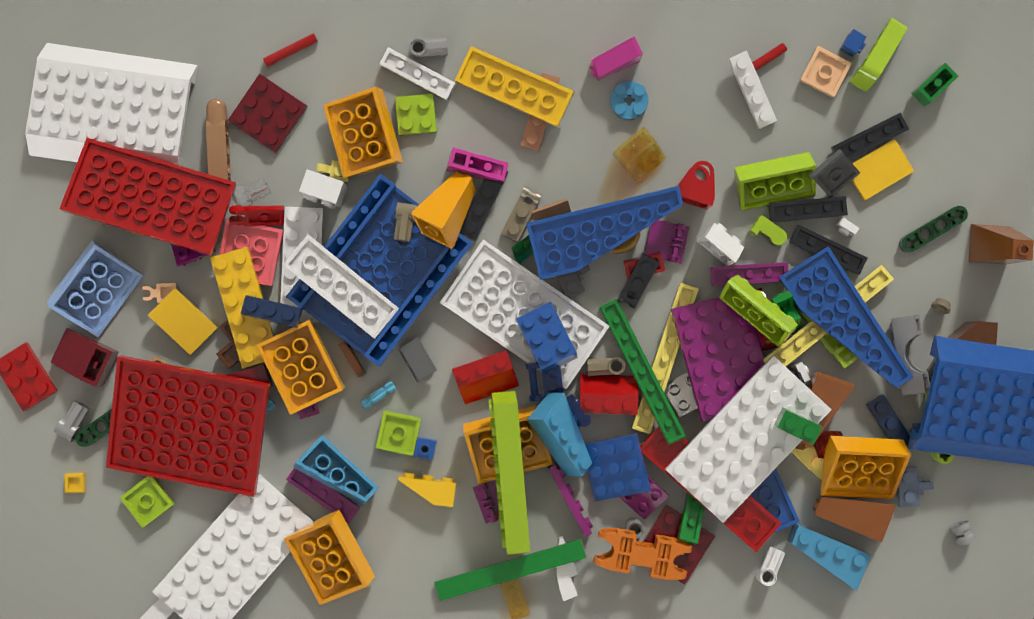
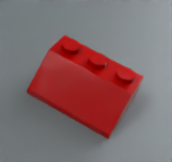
(485, 376)
(608, 394)

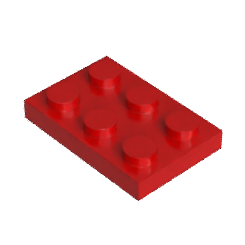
(26, 377)

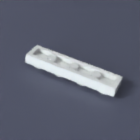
(417, 73)
(752, 89)

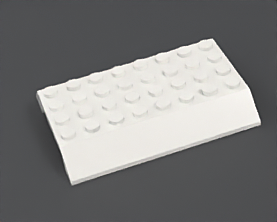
(107, 99)

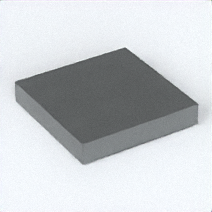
(834, 173)

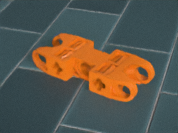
(628, 551)

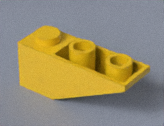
(435, 491)

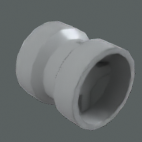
(963, 533)

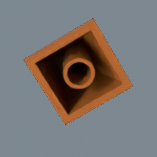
(999, 245)
(832, 393)
(859, 516)

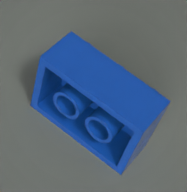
(546, 338)

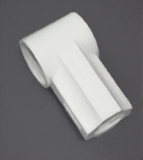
(771, 563)

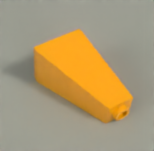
(445, 209)

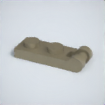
(520, 215)

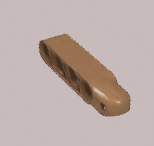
(218, 139)

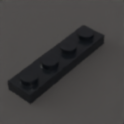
(872, 136)
(480, 208)
(808, 209)
(815, 243)

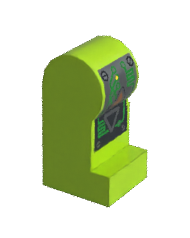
(774, 234)

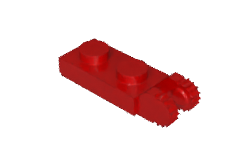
(257, 215)

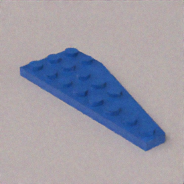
(580, 237)
(833, 303)

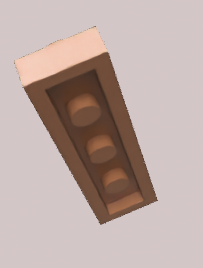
(535, 127)

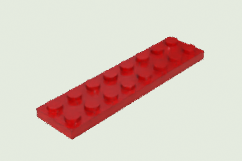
(749, 521)

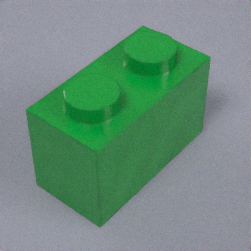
(934, 84)
(798, 425)

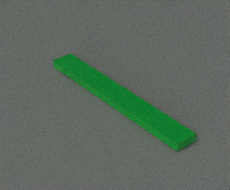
(642, 372)
(510, 569)

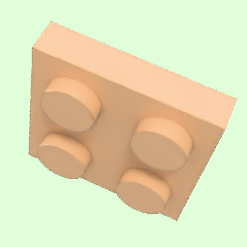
(825, 71)

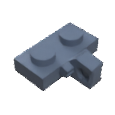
(911, 487)

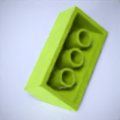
(775, 180)
(758, 310)

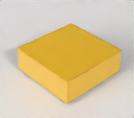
(75, 482)

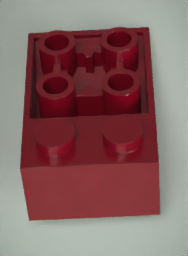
(84, 358)

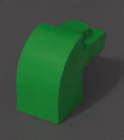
(786, 305)

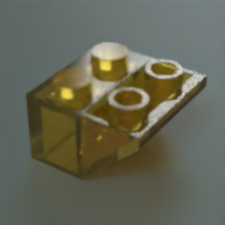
(639, 154)

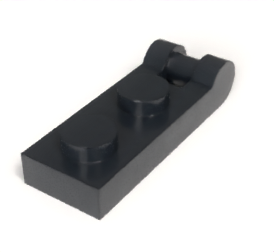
(638, 280)

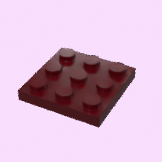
(267, 113)
(668, 525)

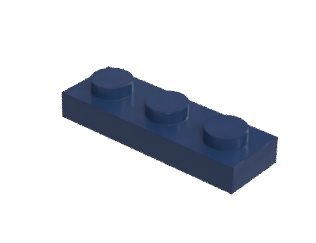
(271, 311)
(888, 419)

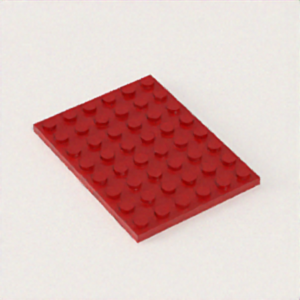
(187, 425)

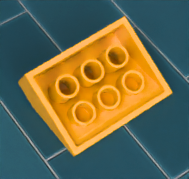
(363, 132)
(300, 366)
(480, 446)
(863, 467)
(330, 558)

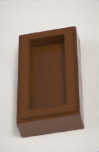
(352, 358)

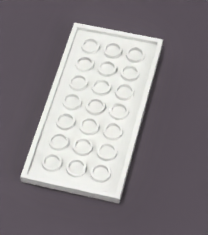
(498, 290)
(742, 442)
(233, 556)

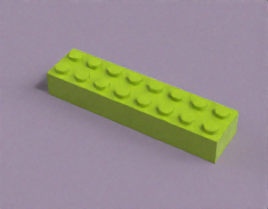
(509, 472)

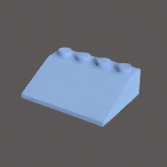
(94, 288)

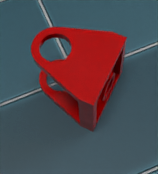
(696, 191)

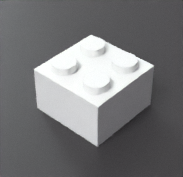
(323, 188)

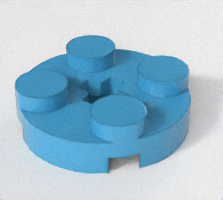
(637, 107)

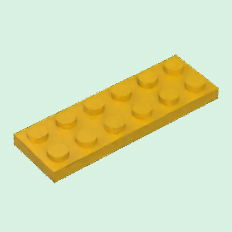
(514, 86)
(235, 280)

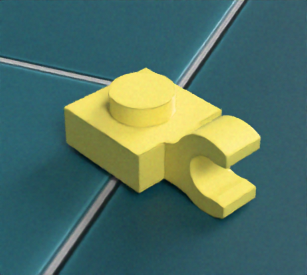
(334, 171)

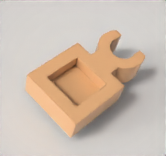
(160, 291)

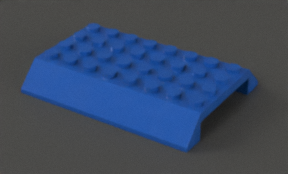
(397, 269)
(979, 402)

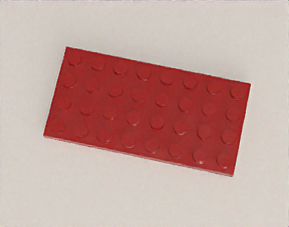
(148, 196)

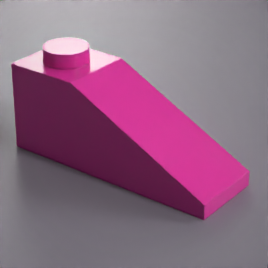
(476, 165)

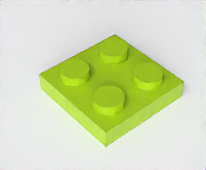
(416, 114)
(398, 433)
(147, 500)

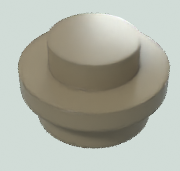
(941, 306)

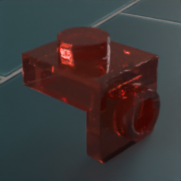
(822, 441)

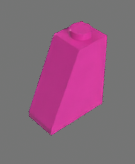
(616, 59)

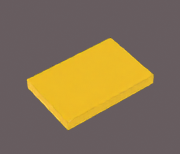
(881, 169)
(182, 321)

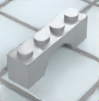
(905, 331)

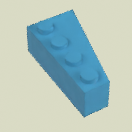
(560, 434)
(336, 471)
(837, 557)

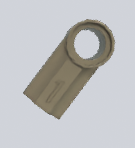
(404, 222)
(603, 366)

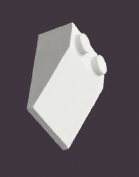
(721, 244)

